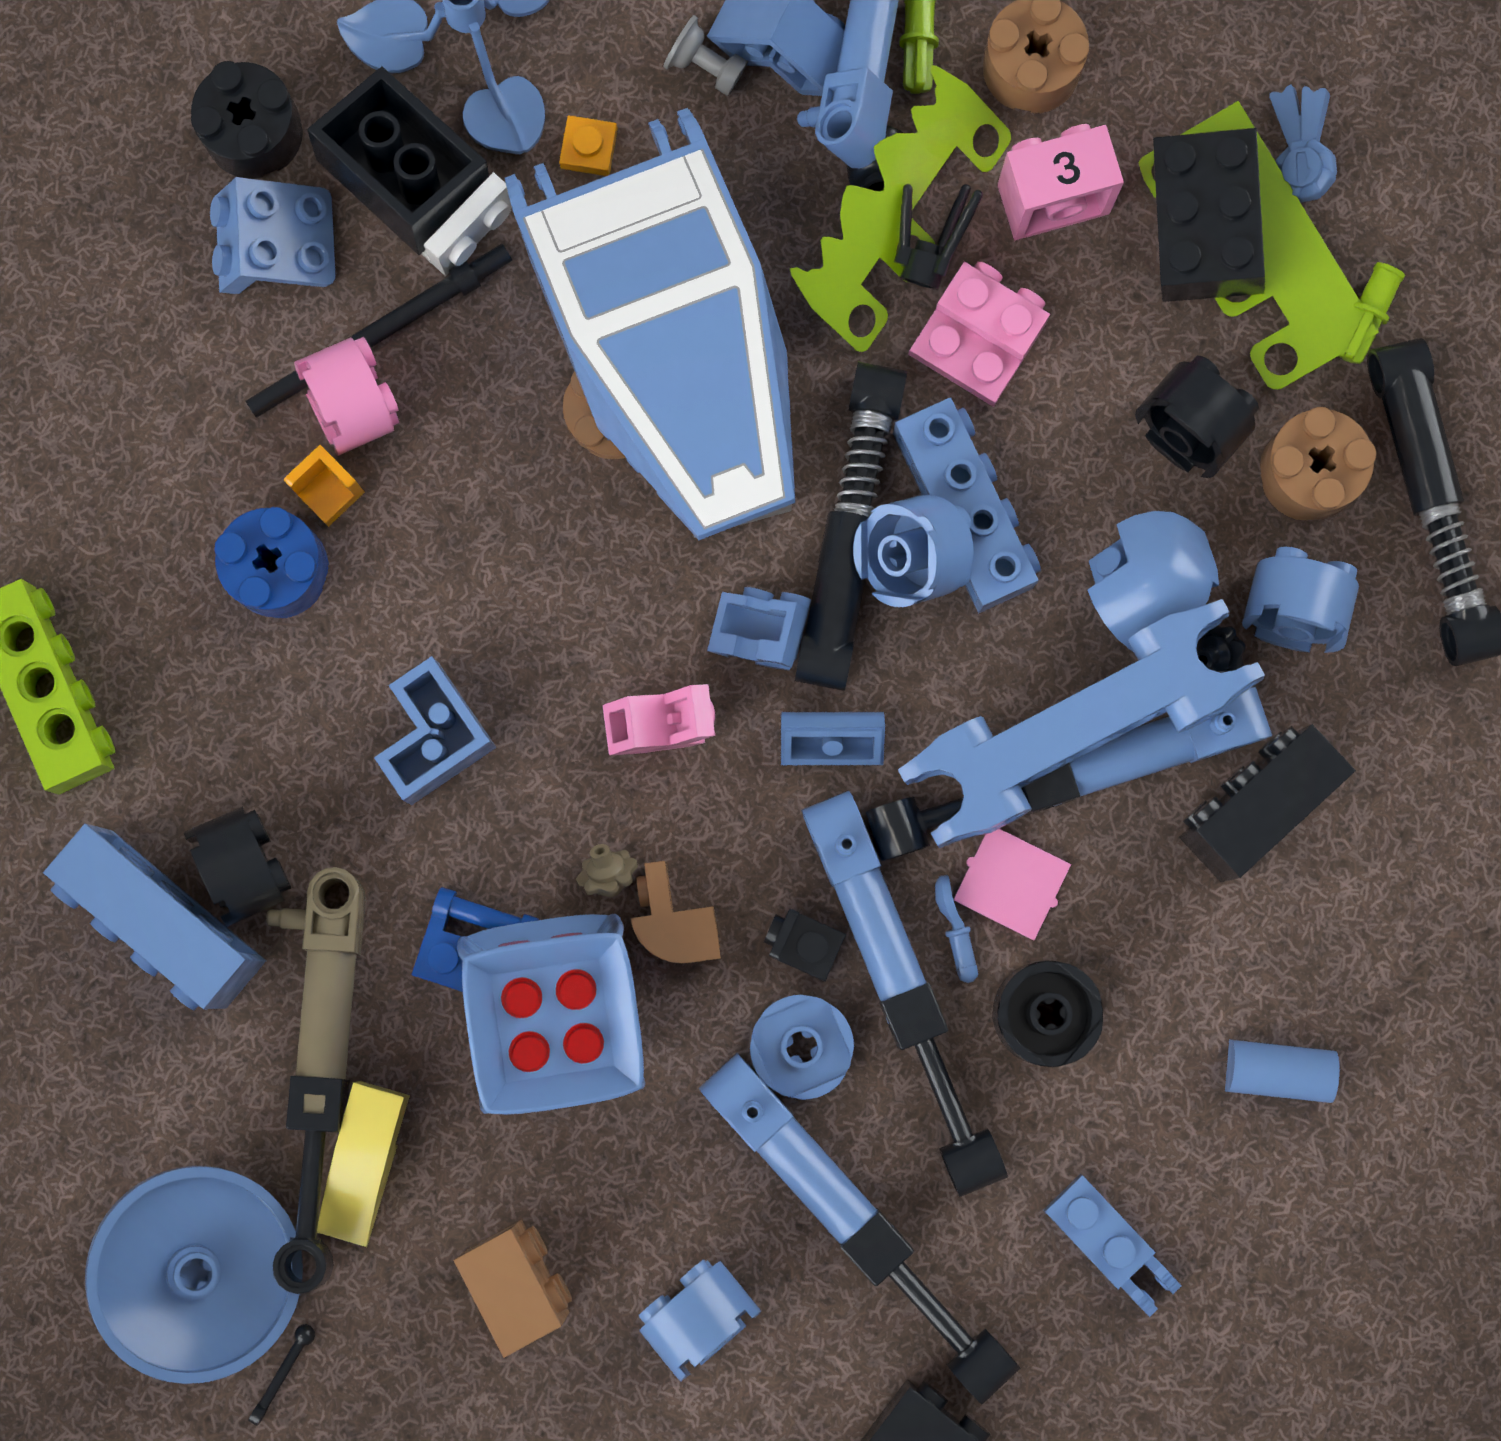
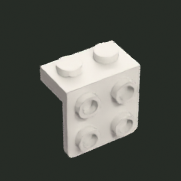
(468, 225)

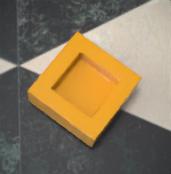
(588, 145)

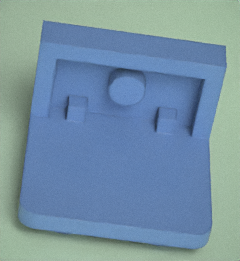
(272, 234)

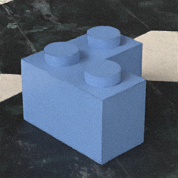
(784, 35)
(445, 736)

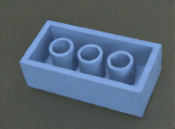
(153, 918)

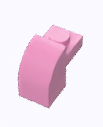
(659, 721)

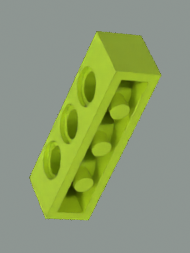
(89, 750)

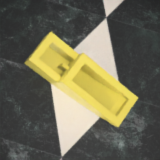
(361, 1162)

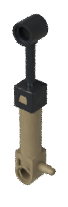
(320, 1085)

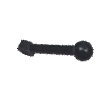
(304, 1336)

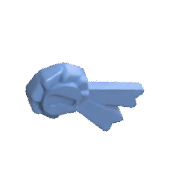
(1305, 162)

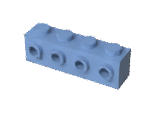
(948, 466)

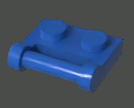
(438, 954)

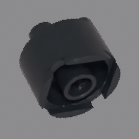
(223, 123)
(1197, 417)
(236, 864)
(1077, 1011)

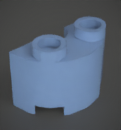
(760, 627)

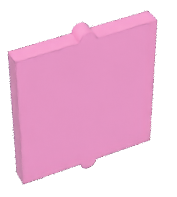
(1012, 883)

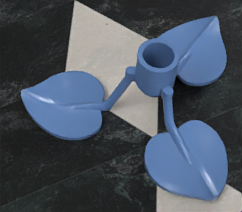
(391, 36)

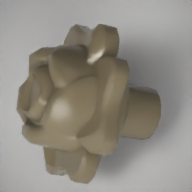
(606, 871)

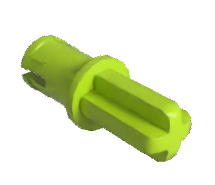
(918, 45)
(1375, 302)

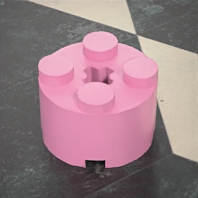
(346, 394)

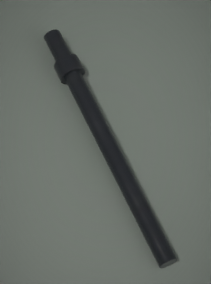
(461, 279)

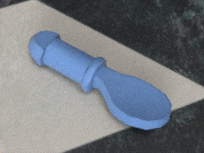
(959, 935)

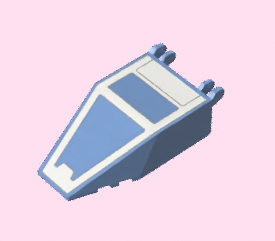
(670, 329)

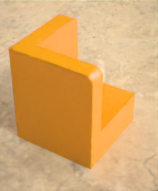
(324, 485)

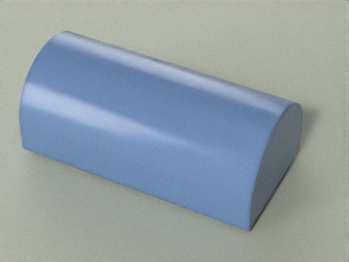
(832, 738)
(1282, 1071)

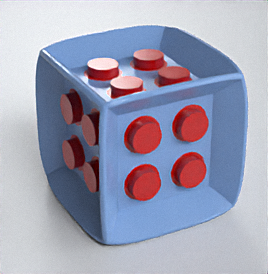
(551, 1014)

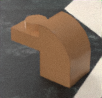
(671, 935)

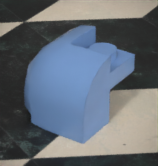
(1151, 572)

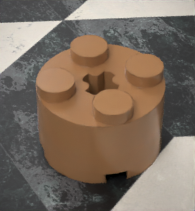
(1042, 29)
(1345, 459)

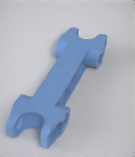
(1162, 681)

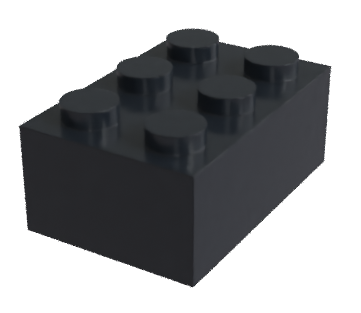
(397, 157)
(1209, 215)
(1265, 801)

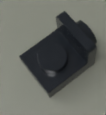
(804, 943)

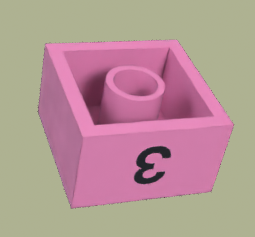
(1059, 180)

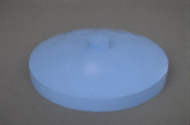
(188, 1275)

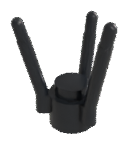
(931, 261)

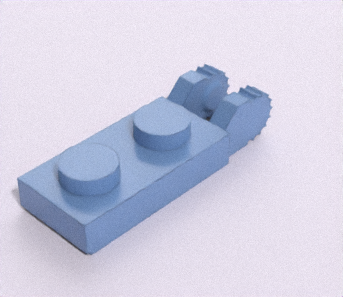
(1107, 1240)

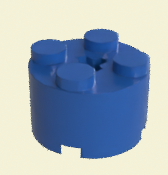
(243, 562)

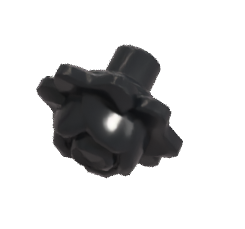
(1221, 649)

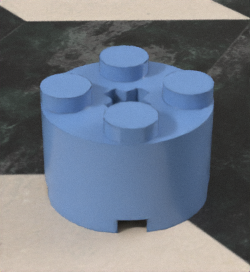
(914, 550)
(1301, 601)
(697, 1318)

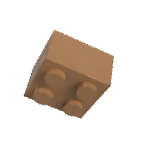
(514, 1287)

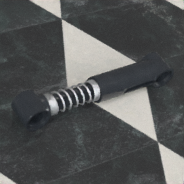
(1404, 380)
(838, 587)

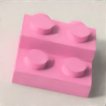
(980, 331)

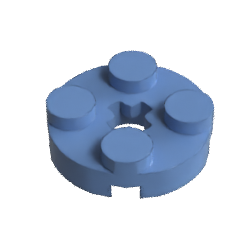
(829, 1058)

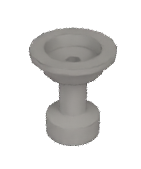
(690, 49)

